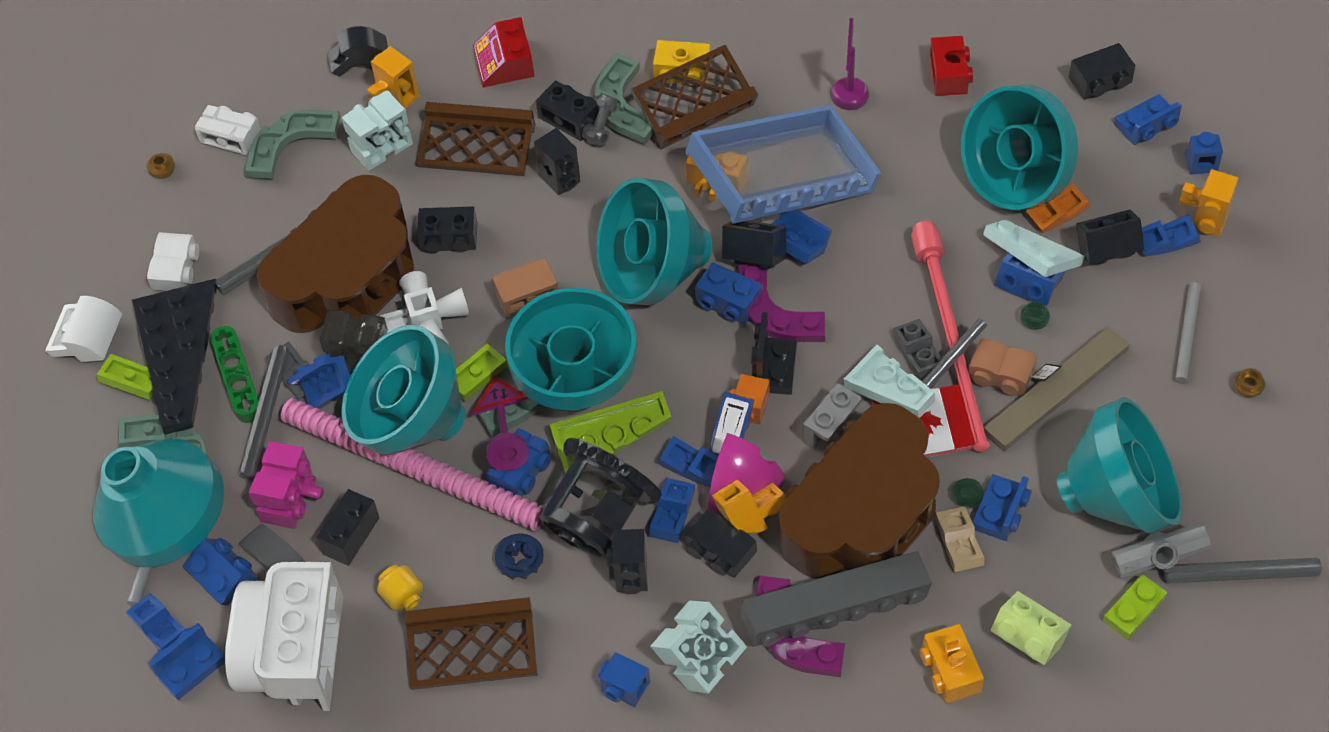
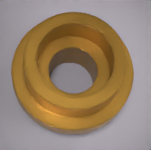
(161, 165)
(1249, 376)

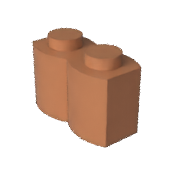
(1002, 367)

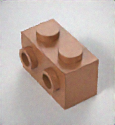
(522, 285)

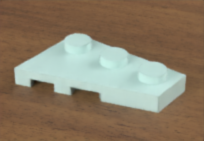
(1032, 249)
(887, 383)

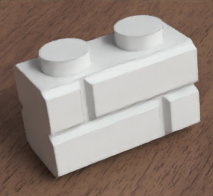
(227, 129)

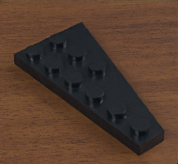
(175, 344)

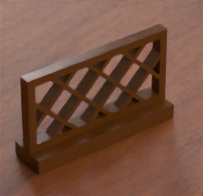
(710, 112)
(479, 118)
(475, 617)

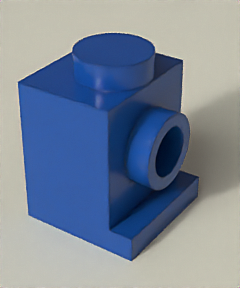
(1204, 146)

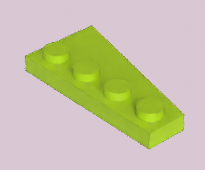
(613, 426)

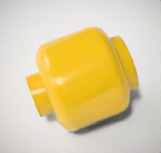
(400, 588)

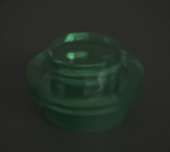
(1035, 315)
(968, 492)

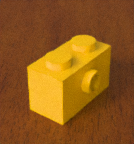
(669, 56)

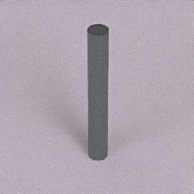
(954, 353)

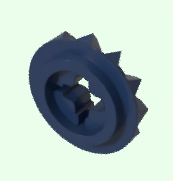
(511, 547)

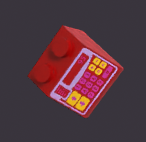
(504, 53)

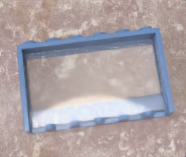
(783, 163)

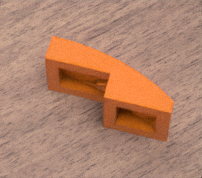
(1059, 210)

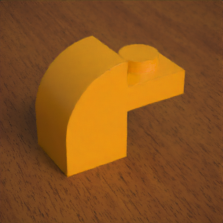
(748, 510)

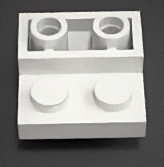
(84, 330)

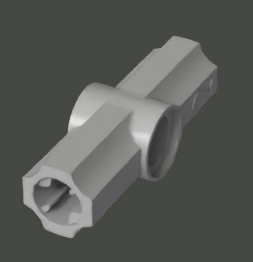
(1178, 545)

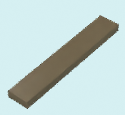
(1056, 390)

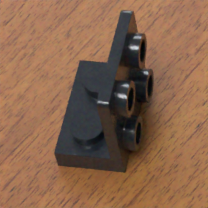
(773, 358)

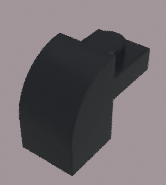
(356, 45)

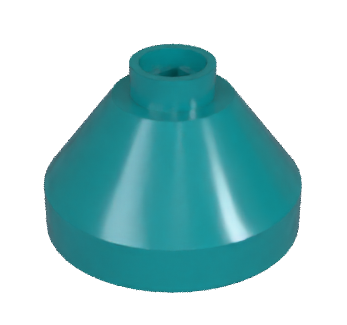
(1019, 147)
(648, 242)
(571, 348)
(403, 392)
(1122, 471)
(157, 501)

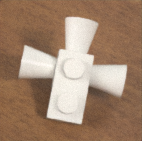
(423, 308)

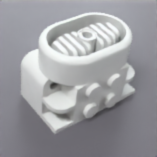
(286, 633)

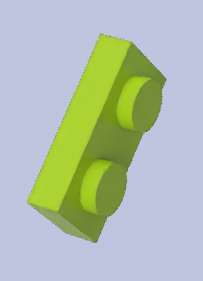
(479, 370)
(126, 376)
(1135, 607)

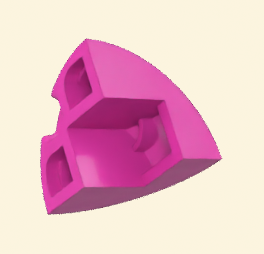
(742, 462)

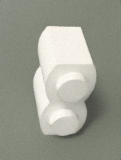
(172, 261)

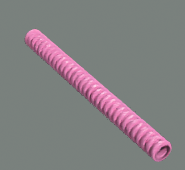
(418, 466)

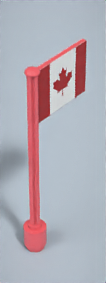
(954, 417)

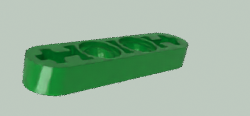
(236, 373)

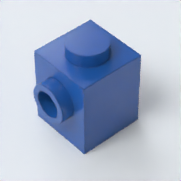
(623, 679)

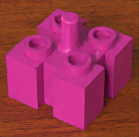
(283, 485)

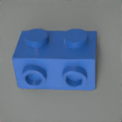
(804, 236)
(727, 293)
(323, 380)
(219, 568)

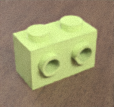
(1030, 627)

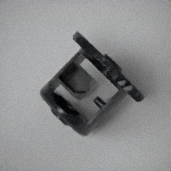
(610, 512)

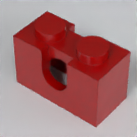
(949, 65)

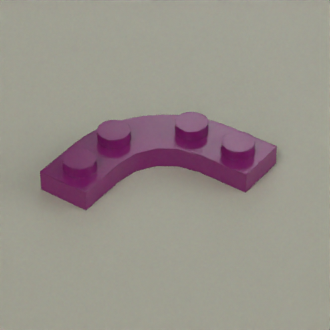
(781, 322)
(803, 652)

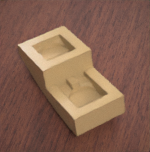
(959, 539)

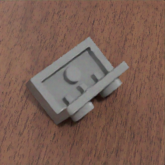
(829, 415)

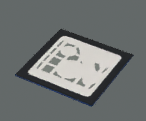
(1045, 372)

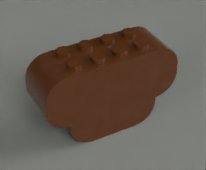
(339, 257)
(863, 497)

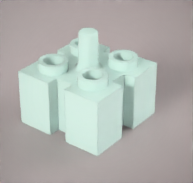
(377, 130)
(698, 646)

